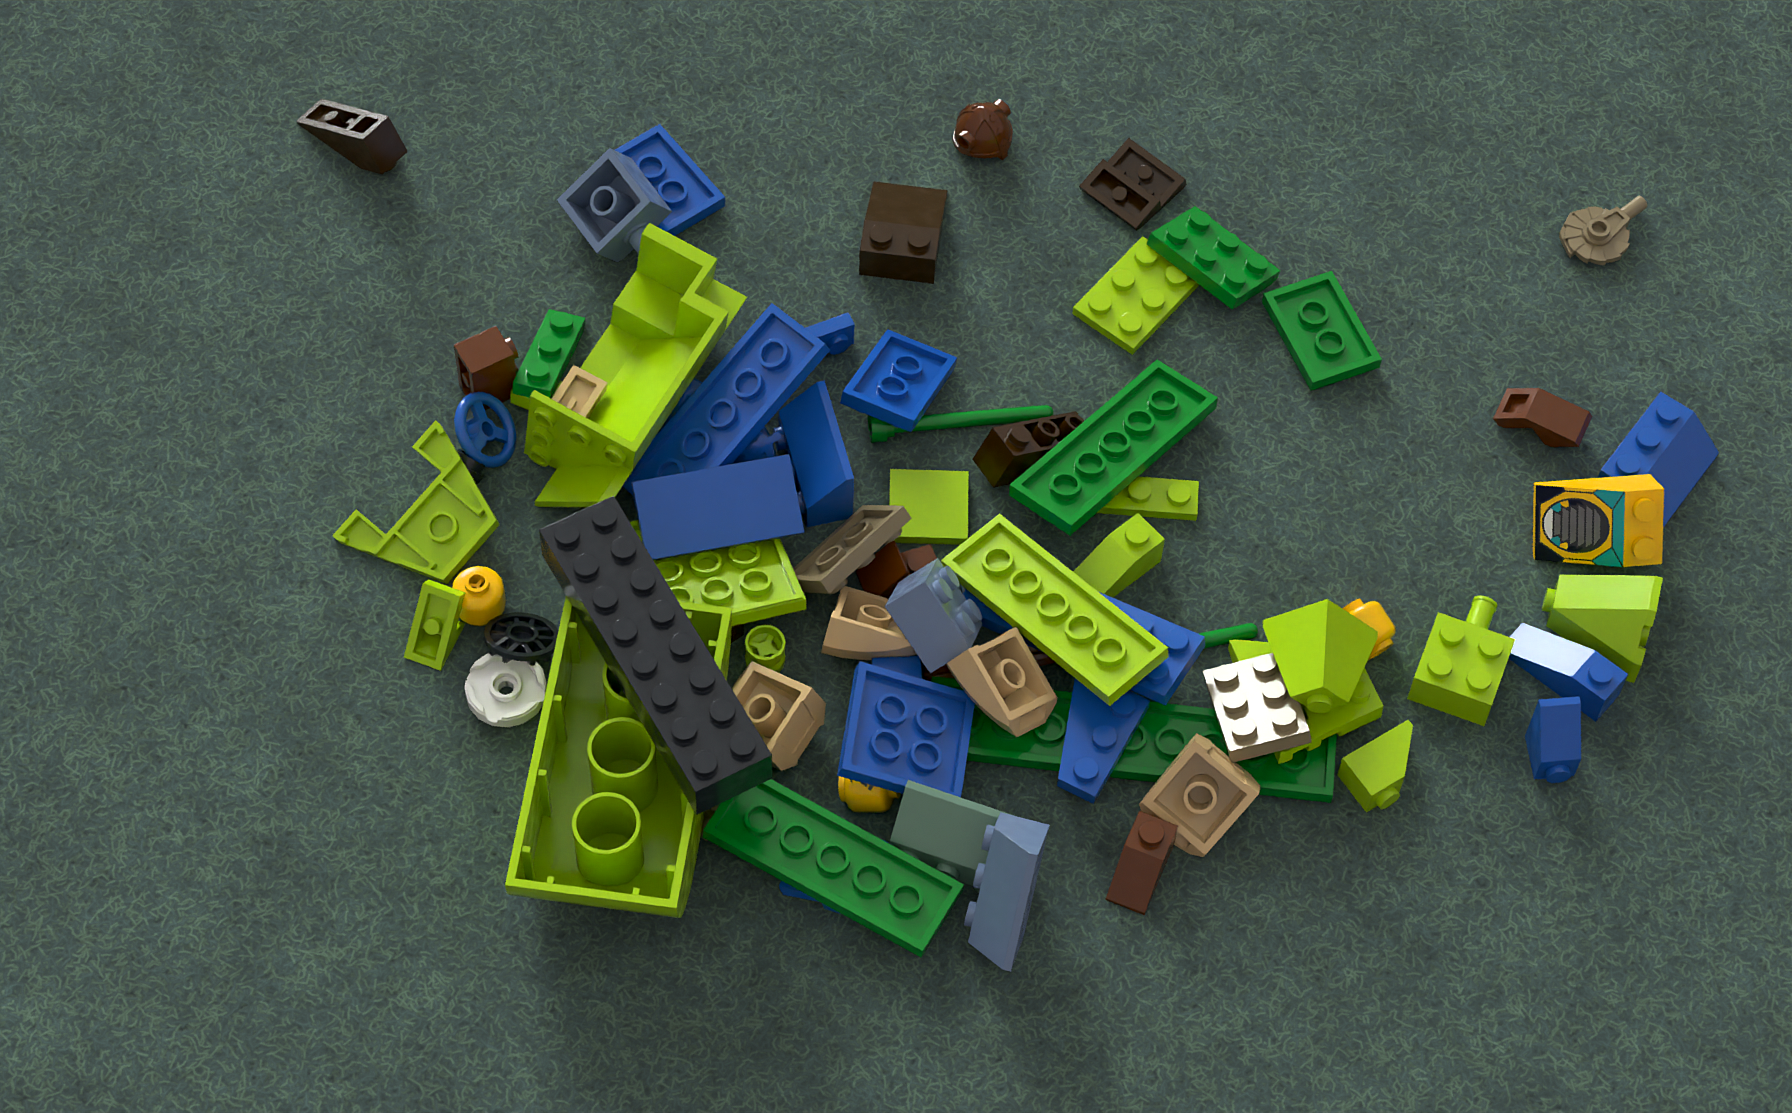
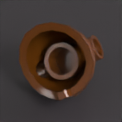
(984, 130)

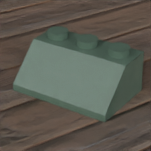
(943, 830)

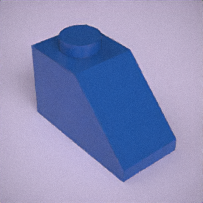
(1555, 739)

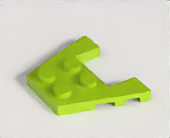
(439, 527)
(1362, 708)

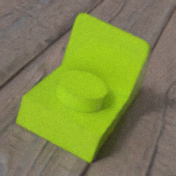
(435, 624)

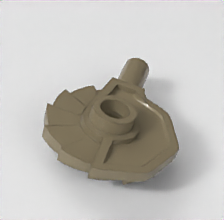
(1599, 233)

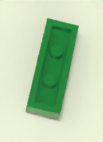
(549, 354)

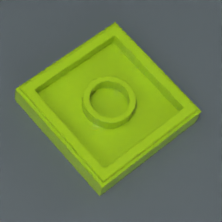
(935, 502)

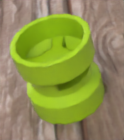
(763, 642)

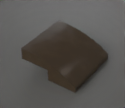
(1133, 184)

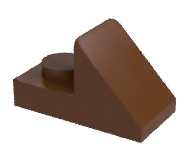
(891, 567)

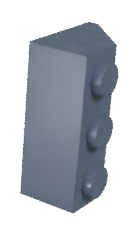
(1005, 887)

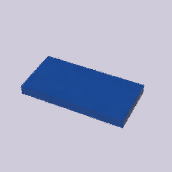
(717, 507)

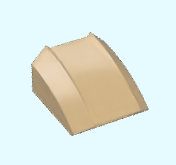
(863, 628)
(1005, 682)
(781, 711)
(1201, 795)

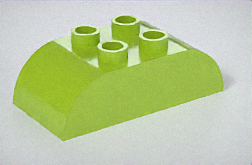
(599, 801)

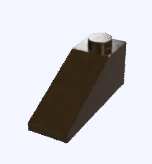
(356, 134)

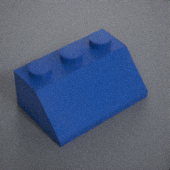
(1667, 445)
(816, 456)

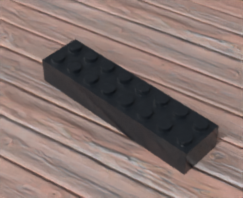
(656, 655)

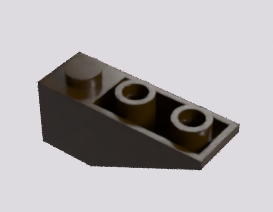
(1019, 445)

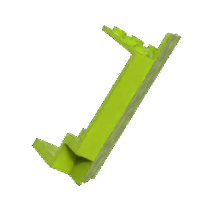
(648, 356)

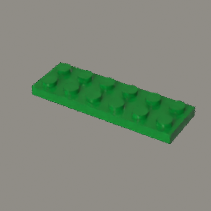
(1113, 447)
(836, 863)

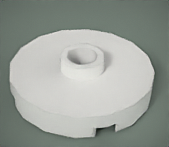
(507, 710)

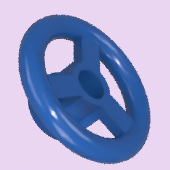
(480, 430)

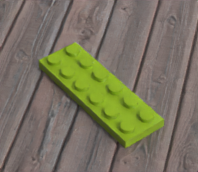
(1055, 609)

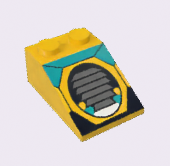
(1599, 521)

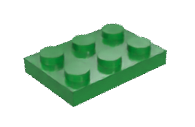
(1213, 257)
(1321, 330)

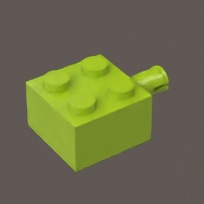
(1462, 664)

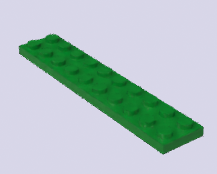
(1152, 748)

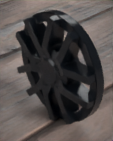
(521, 640)

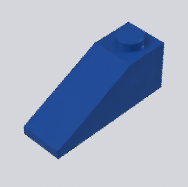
(1568, 668)

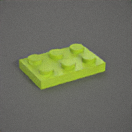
(1135, 297)

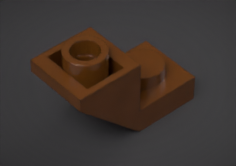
(1551, 417)

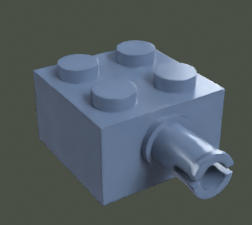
(613, 205)
(935, 614)

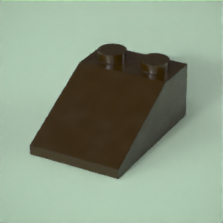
(902, 232)

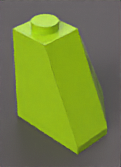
(1606, 615)
(1320, 653)

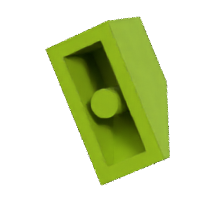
(1378, 768)

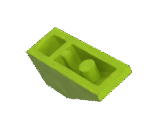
(1122, 557)

